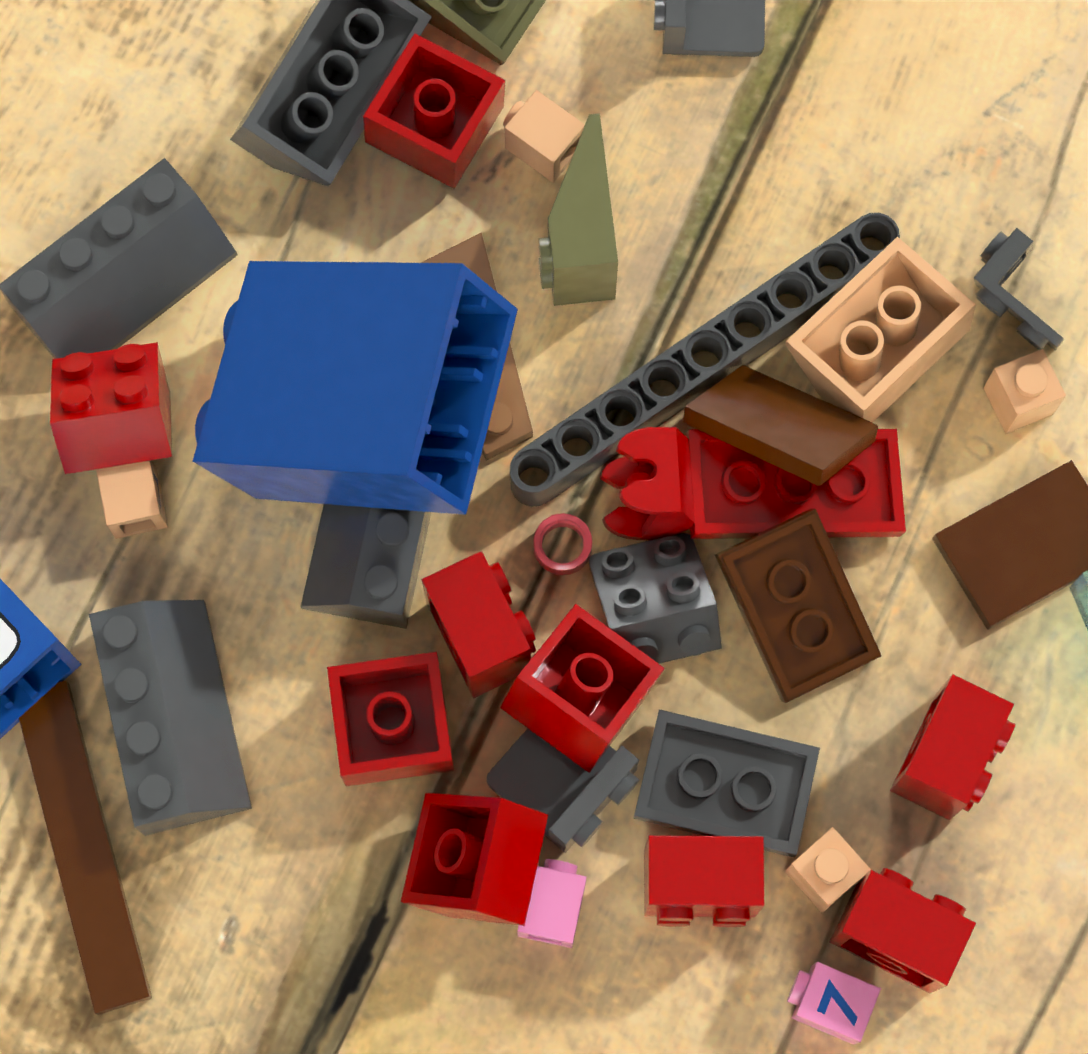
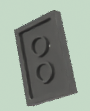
(726, 782)

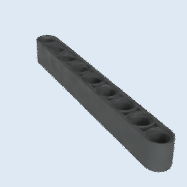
(690, 379)

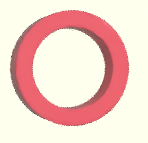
(569, 521)

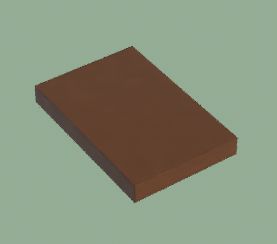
(780, 424)
(1021, 545)
(798, 605)

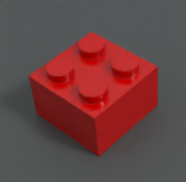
(434, 110)
(110, 408)
(477, 623)
(581, 687)
(390, 719)
(952, 749)
(475, 858)
(703, 879)
(903, 930)

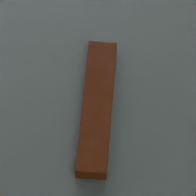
(83, 852)

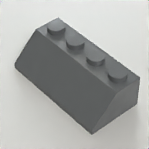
(325, 83)
(119, 266)
(366, 563)
(169, 713)

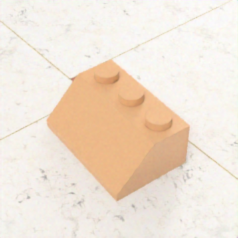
(881, 332)

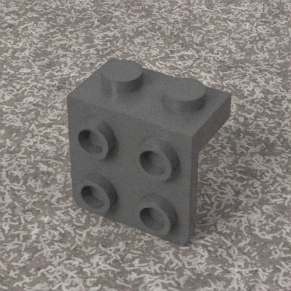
(711, 27)
(1000, 261)
(658, 597)
(551, 783)

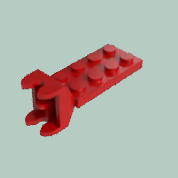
(726, 493)

